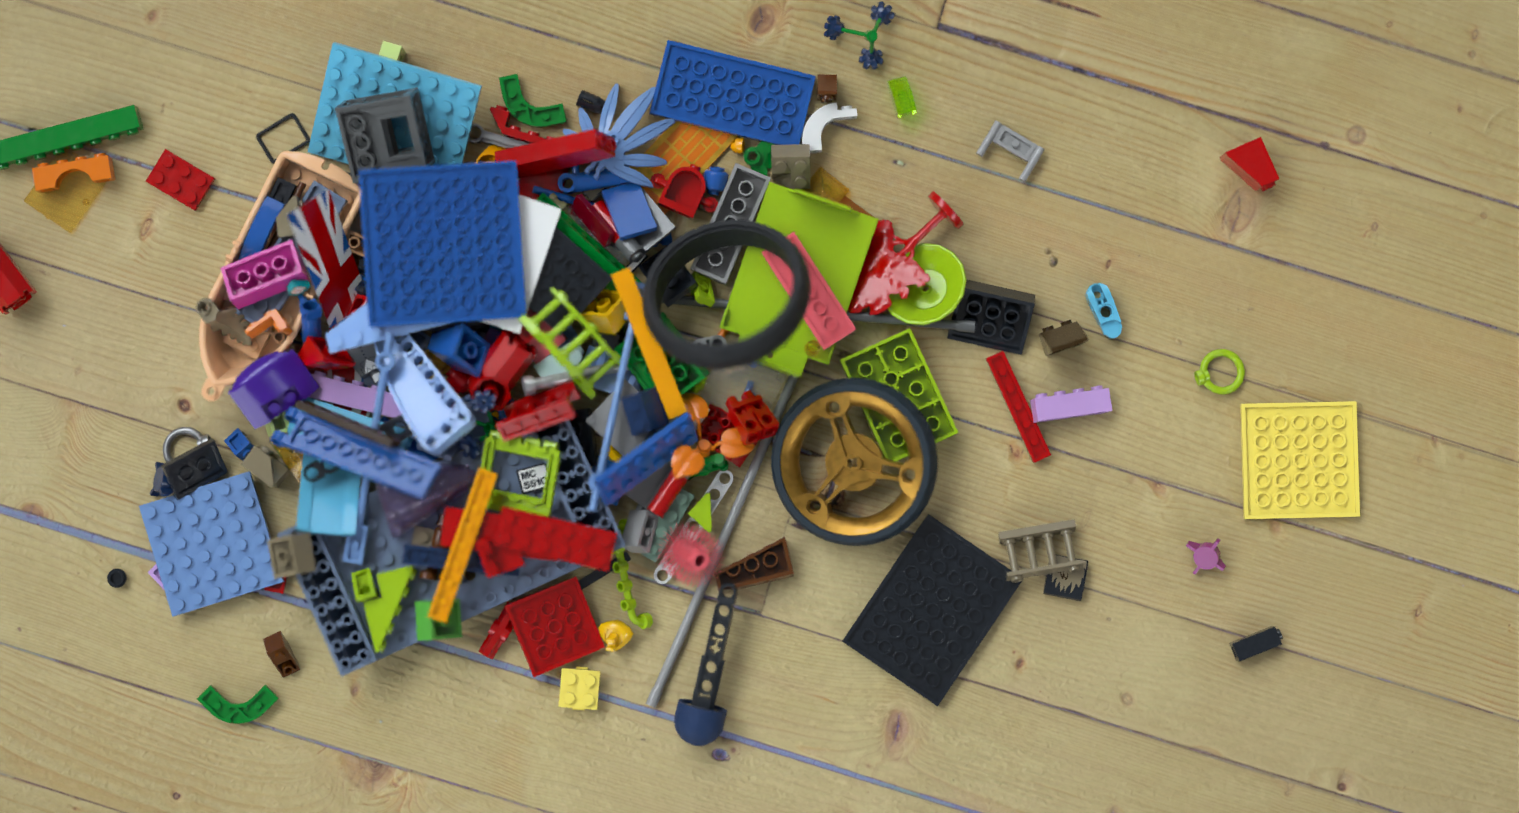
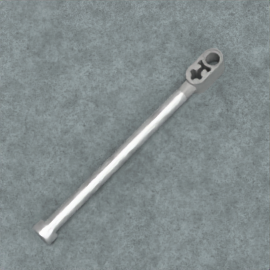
(531, 385)

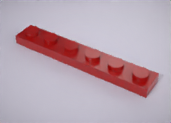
(1018, 406)

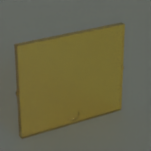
(71, 200)

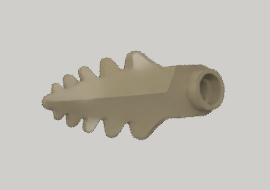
(224, 320)

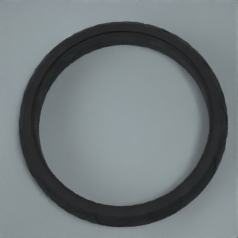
(708, 238)

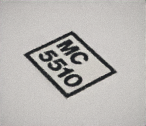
(532, 478)

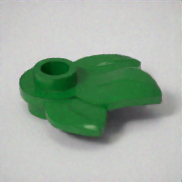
(763, 160)

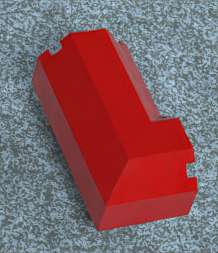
(14, 286)
(503, 368)

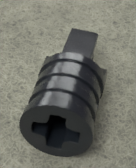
(596, 107)

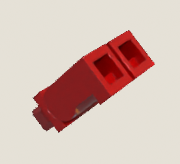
(751, 417)

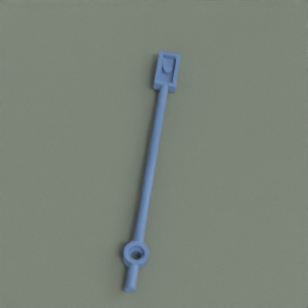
(613, 410)
(356, 544)

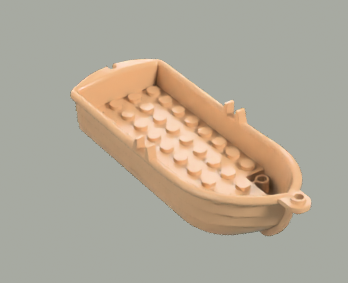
(226, 357)

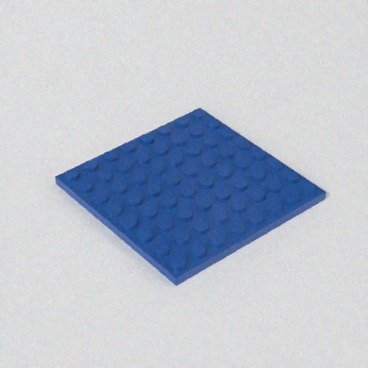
(442, 243)

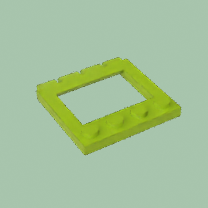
(530, 448)

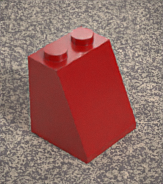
(1252, 164)

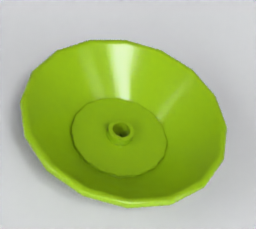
(944, 292)

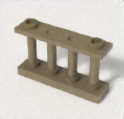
(1028, 535)

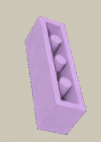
(1071, 404)

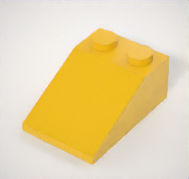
(606, 312)

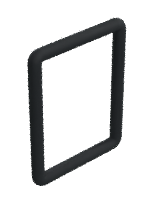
(276, 124)

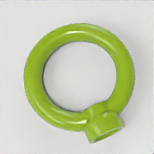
(1203, 378)

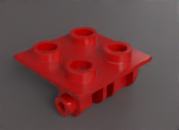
(497, 558)

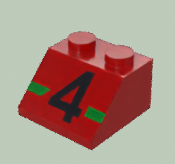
(317, 354)

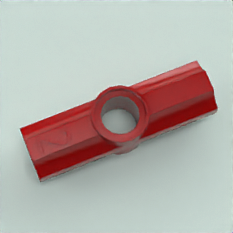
(497, 635)

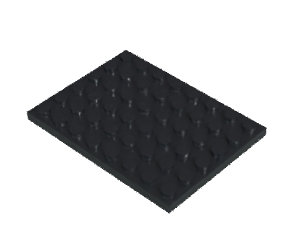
(932, 610)

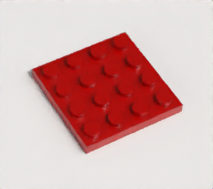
(554, 626)

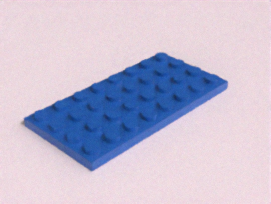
(732, 94)

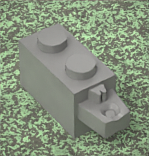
(639, 530)

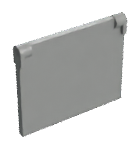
(622, 438)

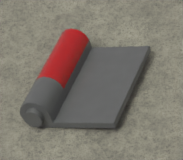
(636, 247)
(658, 489)

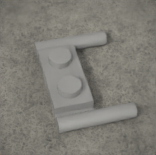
(1014, 144)

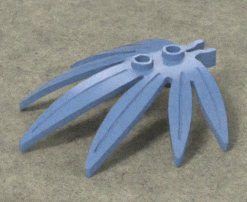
(620, 130)

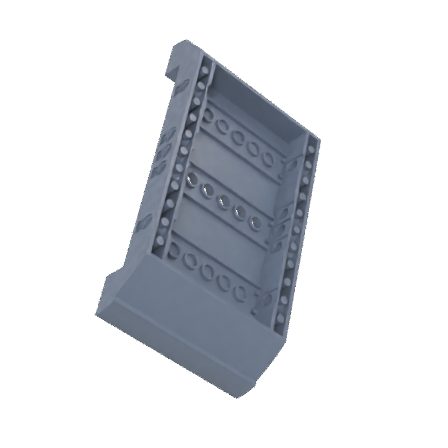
(331, 586)

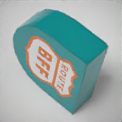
(297, 287)

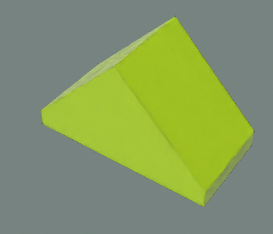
(702, 512)
(364, 585)

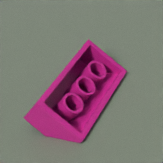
(263, 274)

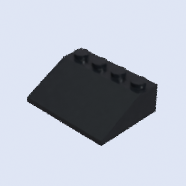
(999, 316)

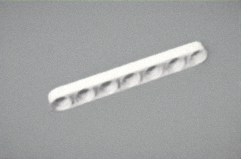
(722, 488)

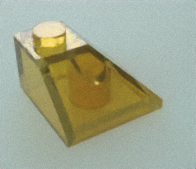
(826, 186)

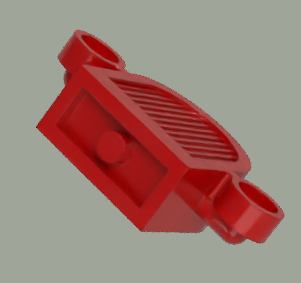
(684, 191)

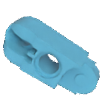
(1110, 325)

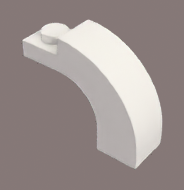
(820, 119)

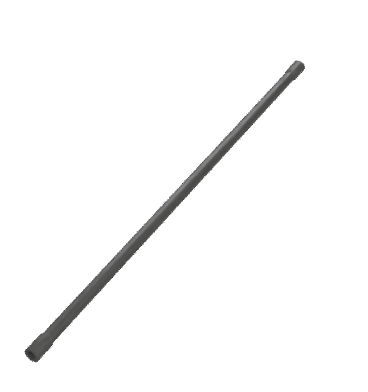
(958, 325)

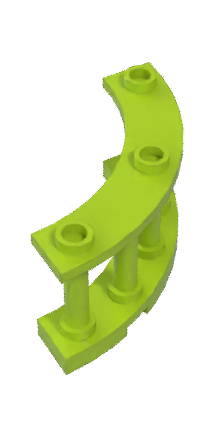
(562, 356)

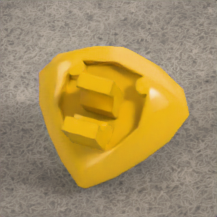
(615, 634)

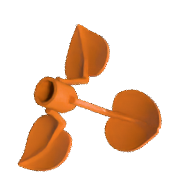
(689, 461)

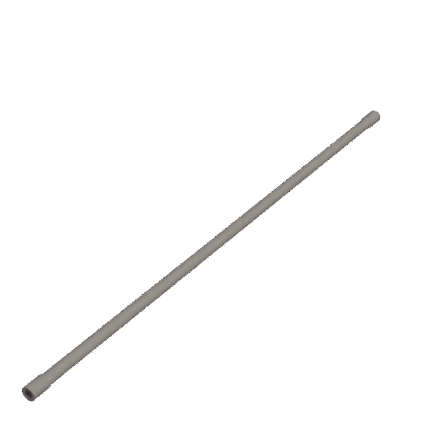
(657, 690)

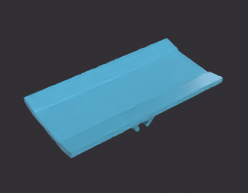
(329, 503)

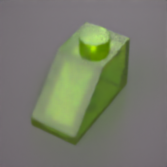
(902, 97)

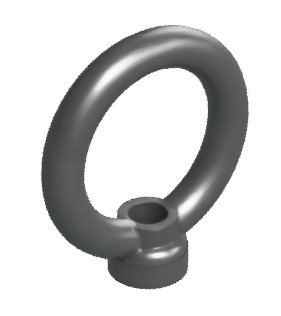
(181, 431)

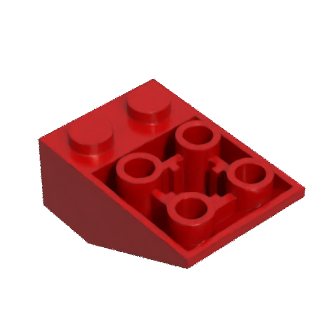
(713, 428)

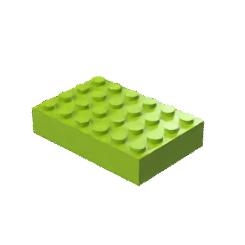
(901, 366)

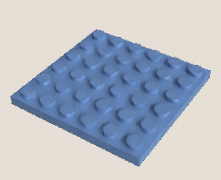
(210, 543)

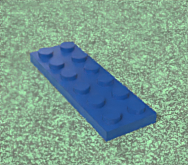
(645, 459)

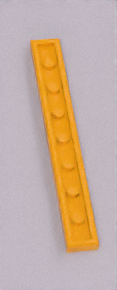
(650, 348)
(462, 545)

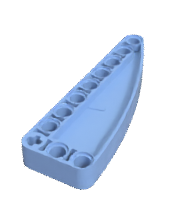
(420, 398)

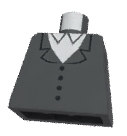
(365, 361)

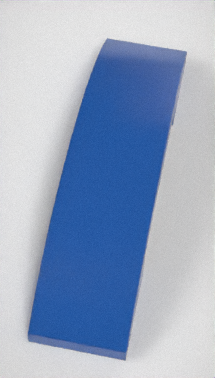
(261, 227)

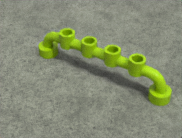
(625, 585)

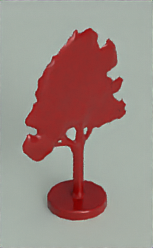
(891, 272)

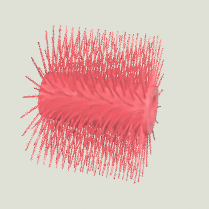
(690, 553)

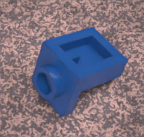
(239, 444)

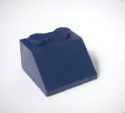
(644, 411)

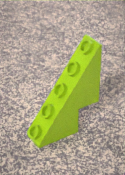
(382, 610)

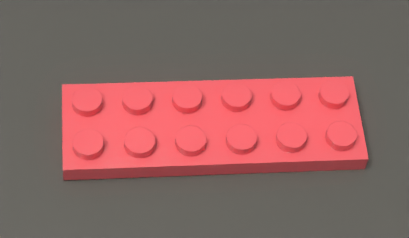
(824, 313)

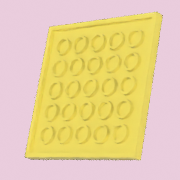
(1300, 460)

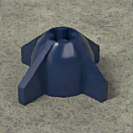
(160, 484)

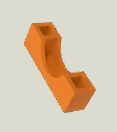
(49, 177)

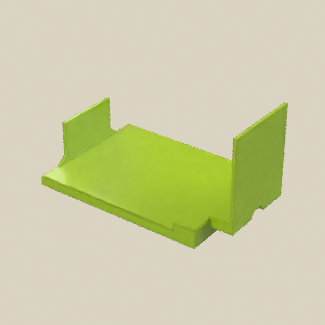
(836, 244)

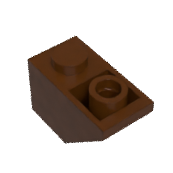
(826, 88)
(281, 654)

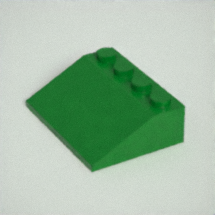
(684, 374)

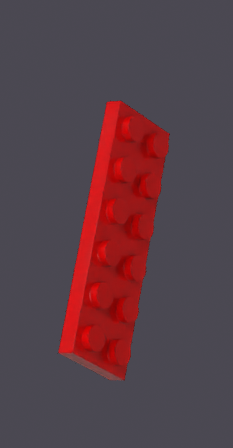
(555, 538)

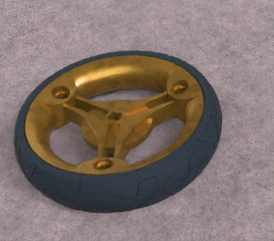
(849, 394)

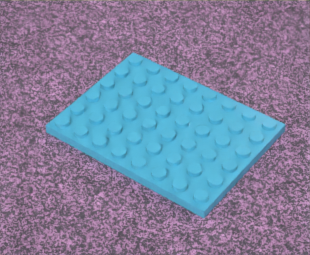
(355, 73)

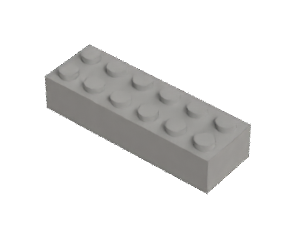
(738, 202)

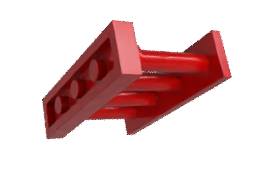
(538, 411)

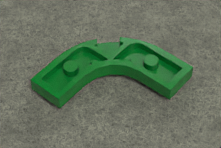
(525, 112)
(237, 713)

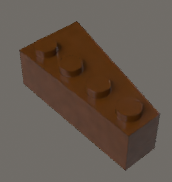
(761, 567)

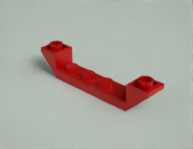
(502, 118)

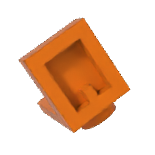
(270, 318)

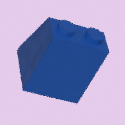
(460, 349)

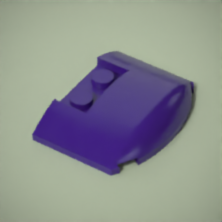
(272, 386)

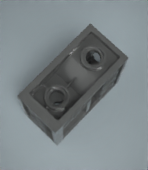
(370, 134)

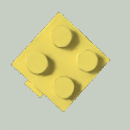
(579, 688)

